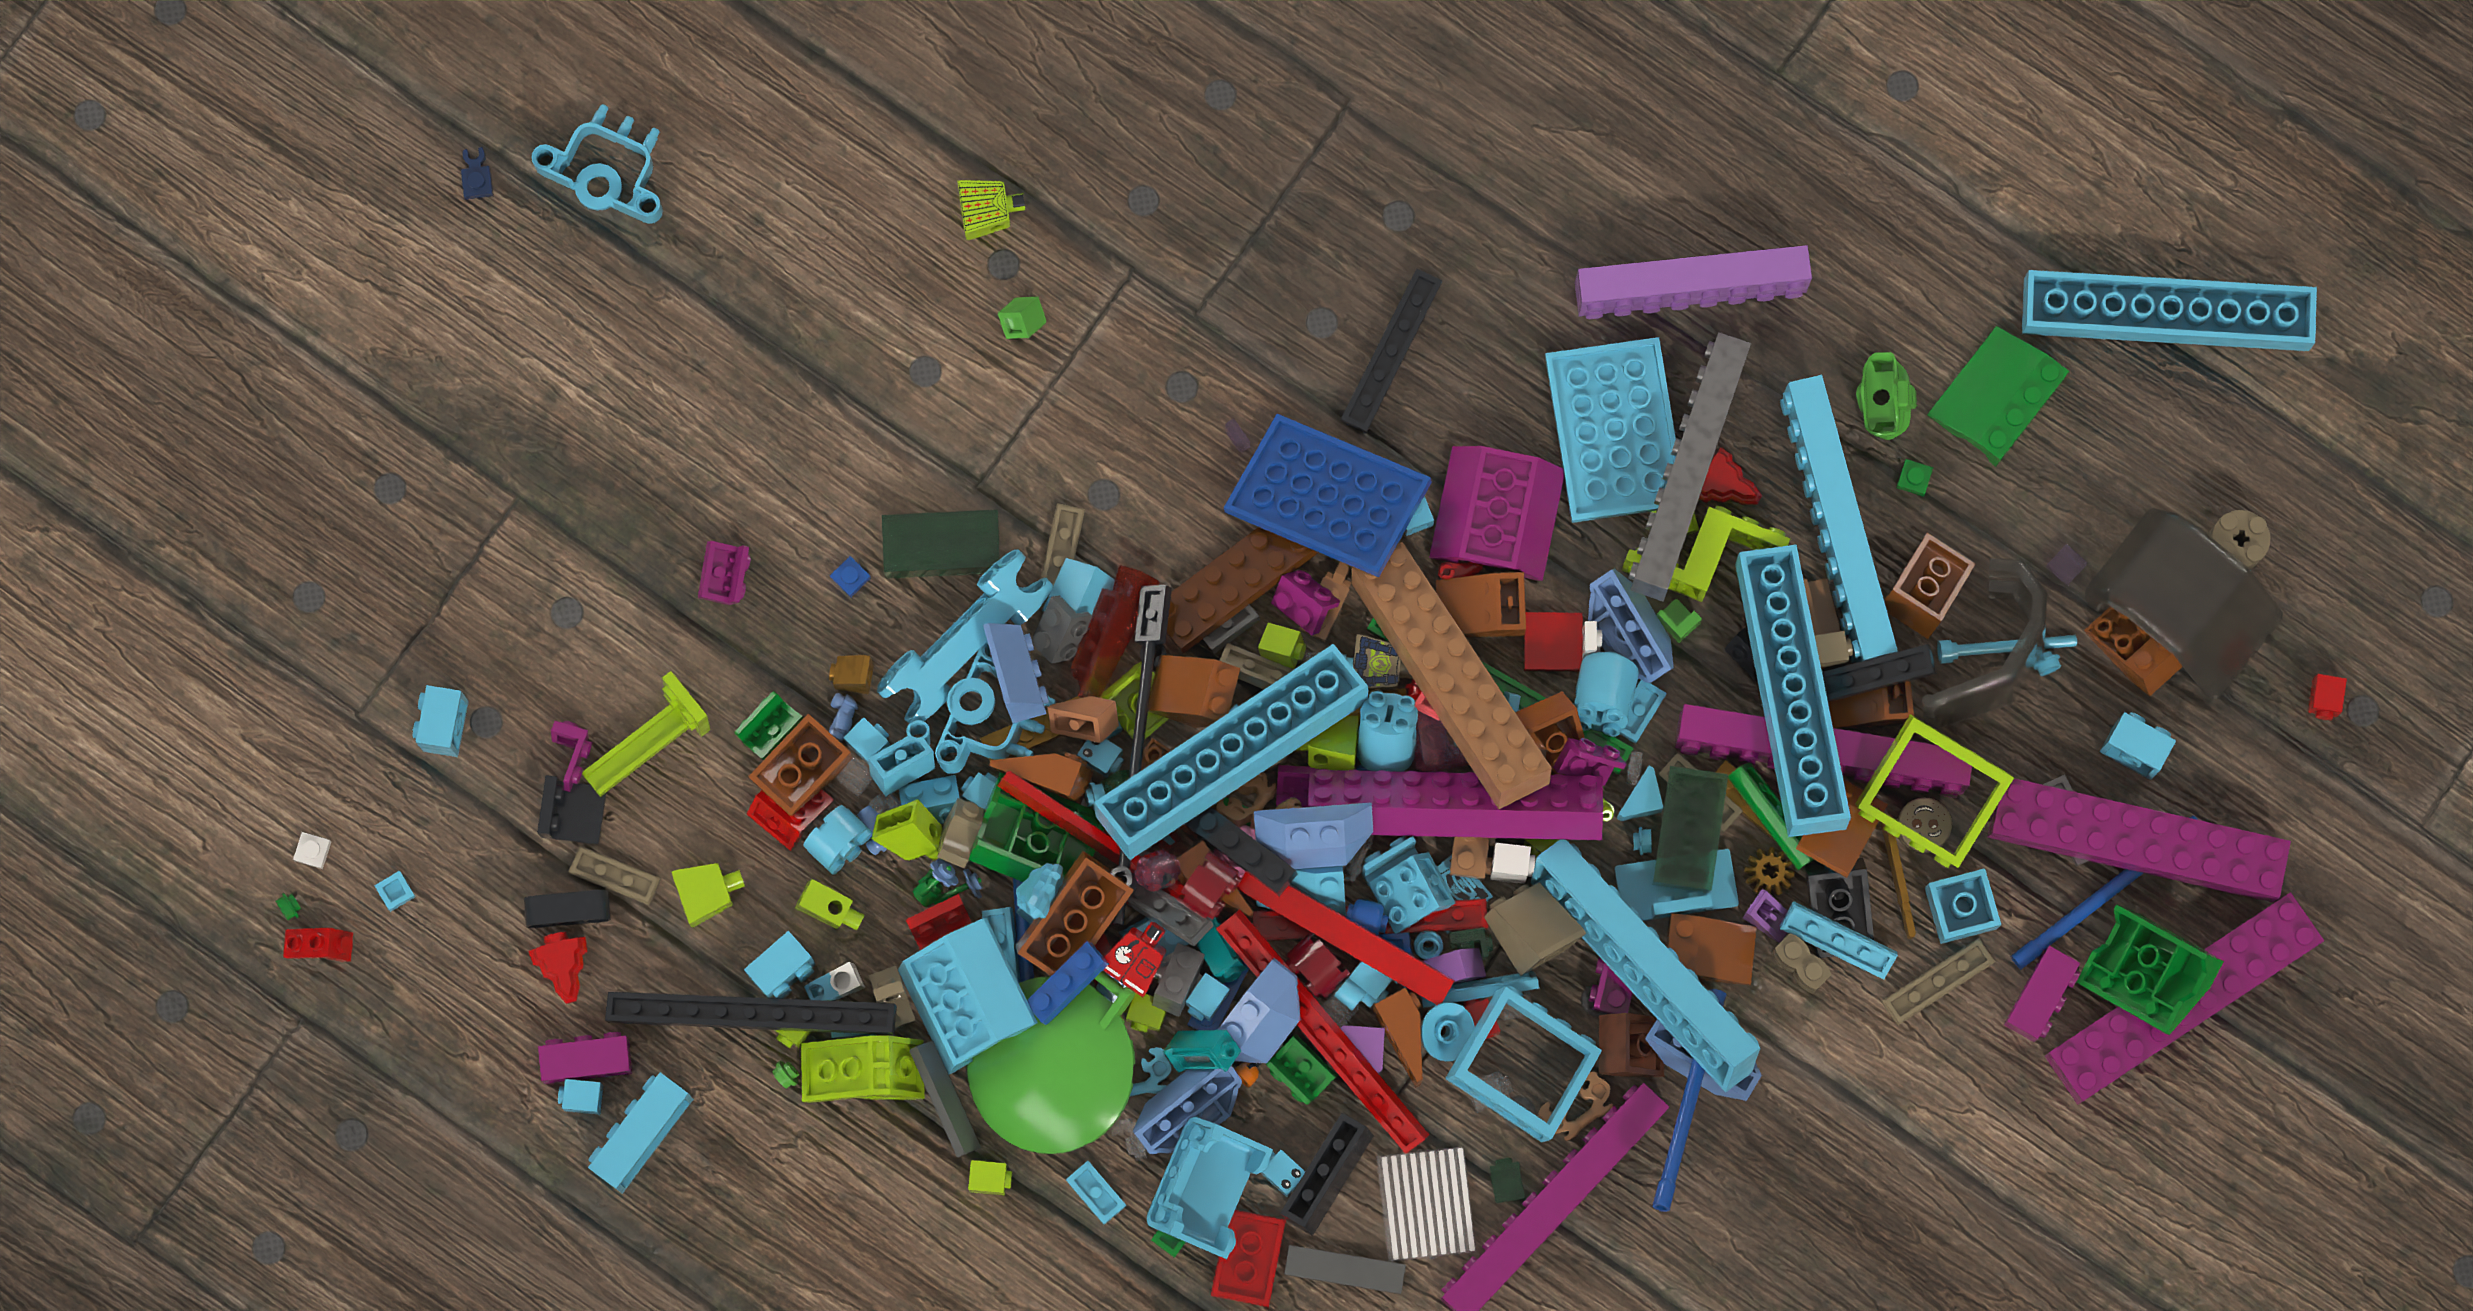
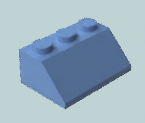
(1016, 671)

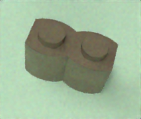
(1807, 969)

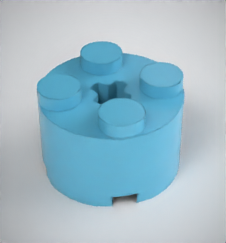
(837, 839)

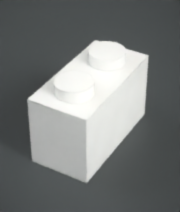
(1512, 863)

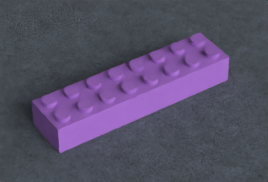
(1693, 281)

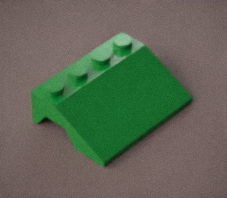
(1998, 394)
(1021, 840)
(2149, 971)

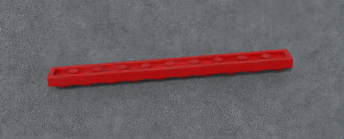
(1330, 1039)

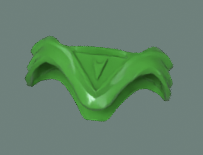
(1885, 373)

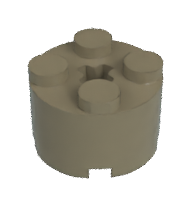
(2251, 531)

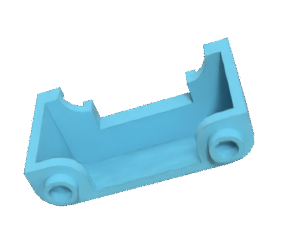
(1205, 1185)

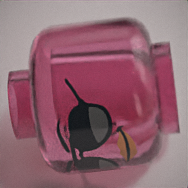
(1157, 870)

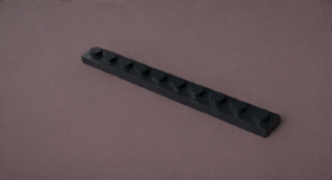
(751, 1013)

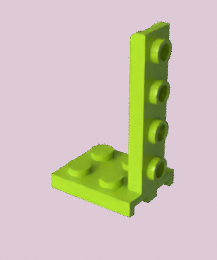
(650, 738)

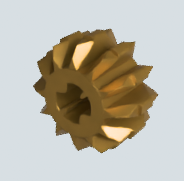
(1772, 863)

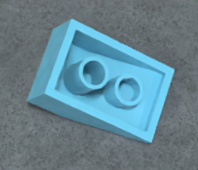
(1322, 884)

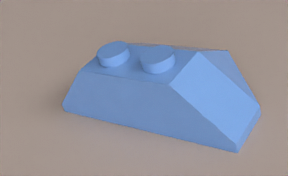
(1630, 625)
(1315, 834)
(1265, 1014)
(1677, 1058)
(1195, 1093)

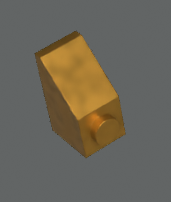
(852, 673)

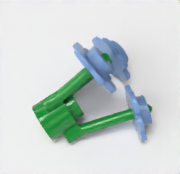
(930, 889)

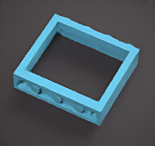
(1496, 1100)

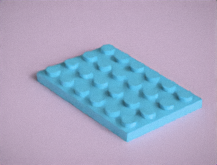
(1612, 426)

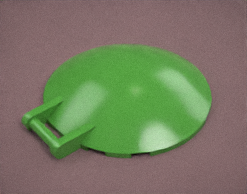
(1060, 1079)

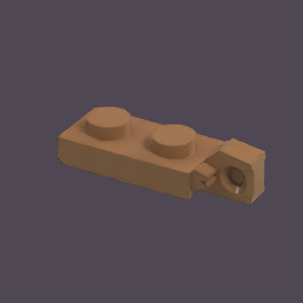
(1340, 588)

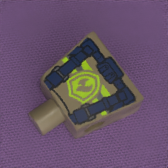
(1378, 664)

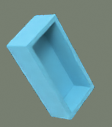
(640, 1132)

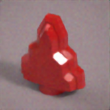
(1726, 482)
(561, 962)

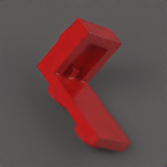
(318, 943)

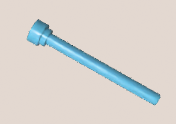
(1950, 651)

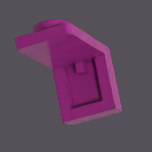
(572, 736)

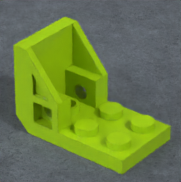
(860, 1069)

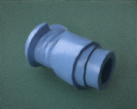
(843, 720)
(868, 817)

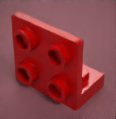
(781, 825)
(938, 921)

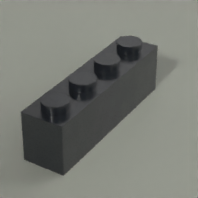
(1327, 1174)

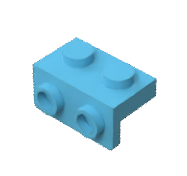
(935, 794)

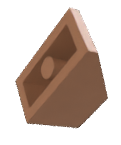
(1084, 718)

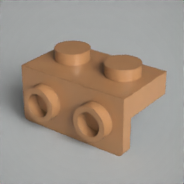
(1470, 857)

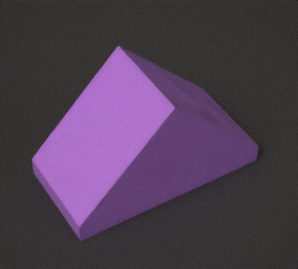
(1767, 915)
(1460, 965)
(1369, 1042)

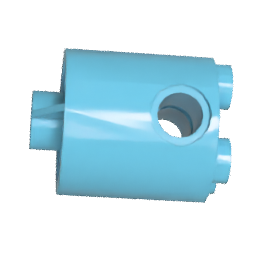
(1605, 692)
(1387, 732)

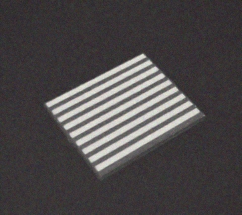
(1426, 1204)

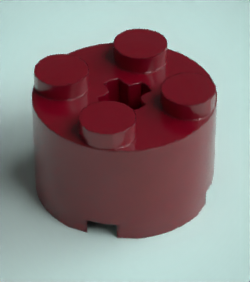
(1209, 886)
(1317, 965)

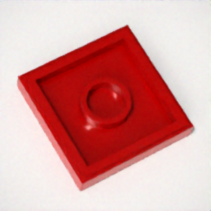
(1553, 641)

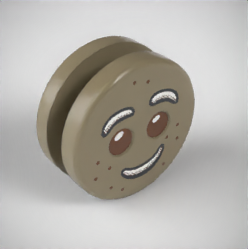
(1928, 819)

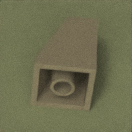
(1532, 927)

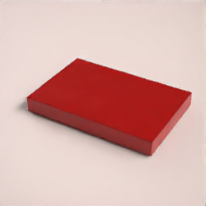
(1252, 1264)

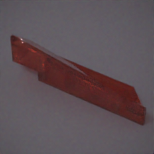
(1109, 631)

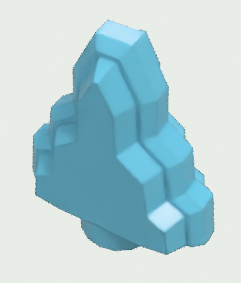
(1040, 890)

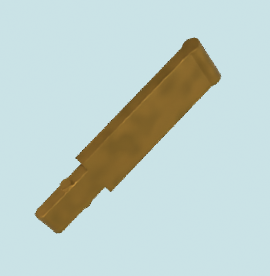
(1899, 881)

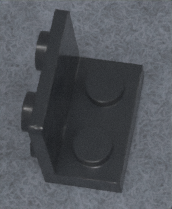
(572, 814)

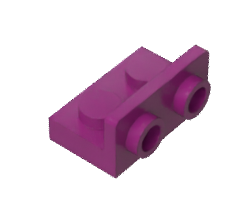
(1587, 758)
(1611, 993)

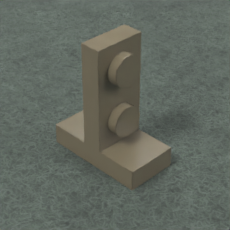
(890, 989)

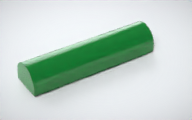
(1768, 810)

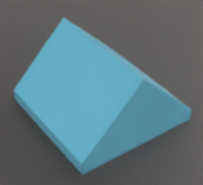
(1080, 585)

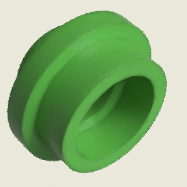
(786, 1074)

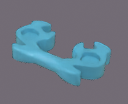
(1159, 1070)

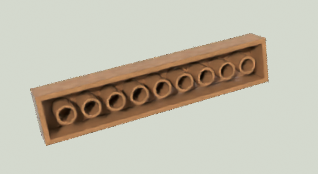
(1453, 679)

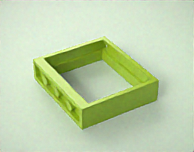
(1897, 828)

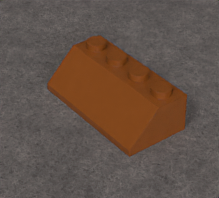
(1078, 914)

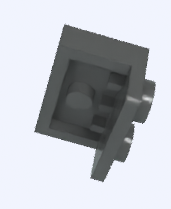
(1060, 631)

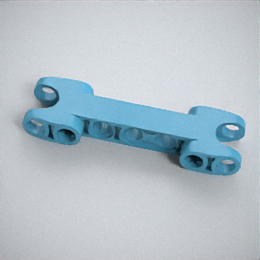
(997, 605)

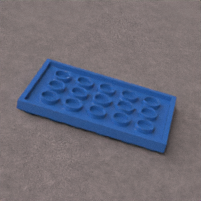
(1327, 495)

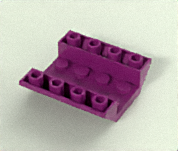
(1498, 510)

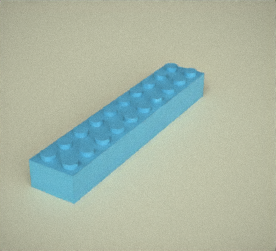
(2169, 310)
(1838, 519)
(1792, 691)
(1231, 751)
(1648, 966)

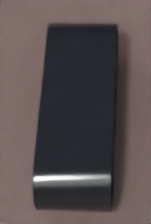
(567, 909)

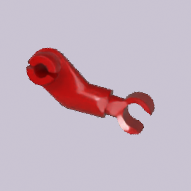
(1455, 570)

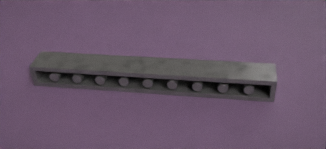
(1690, 466)

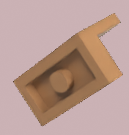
(1821, 607)

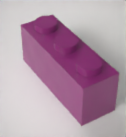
(2043, 994)
(585, 1058)

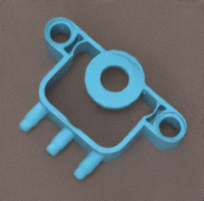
(563, 159)
(963, 746)

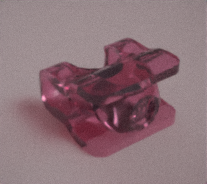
(1432, 747)

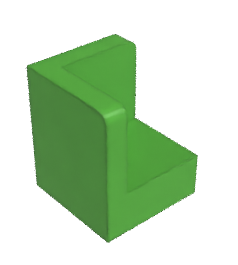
(1022, 317)
(1678, 620)

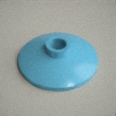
(1458, 1027)

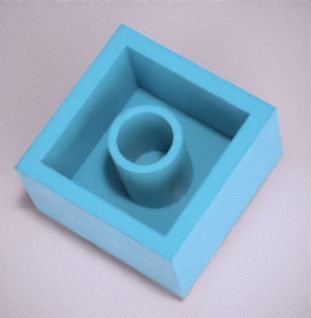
(440, 720)
(2138, 745)
(1962, 906)
(780, 967)

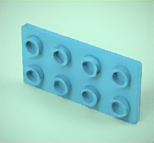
(1658, 902)

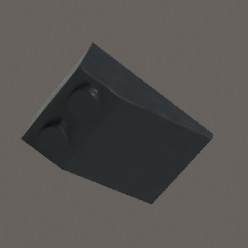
(1841, 898)

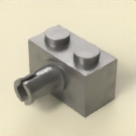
(1177, 979)

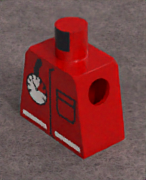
(1137, 958)

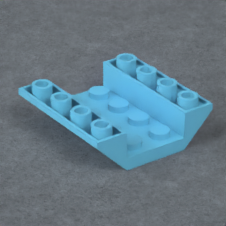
(966, 993)

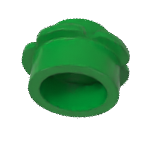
(288, 906)

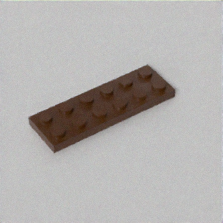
(1231, 584)

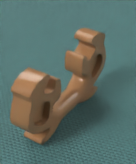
(1236, 813)
(1598, 1092)

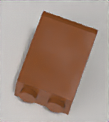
(1192, 689)

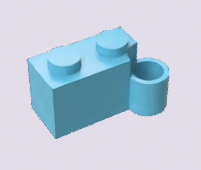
(903, 760)
(1364, 985)

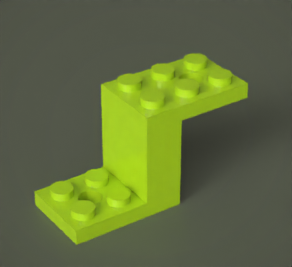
(1704, 557)

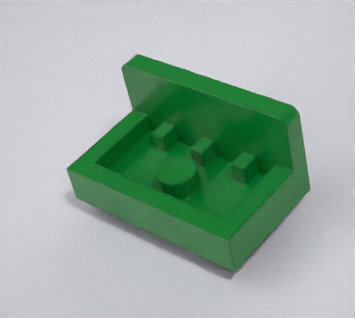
(768, 725)
(1301, 1070)

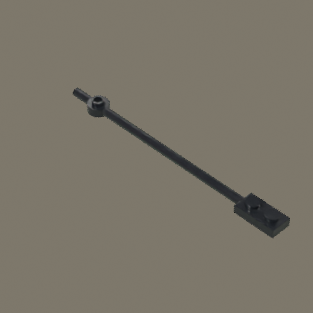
(1150, 630)

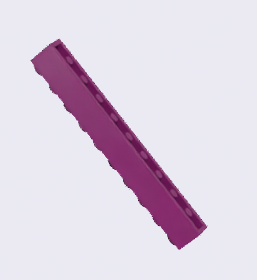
(1556, 1201)

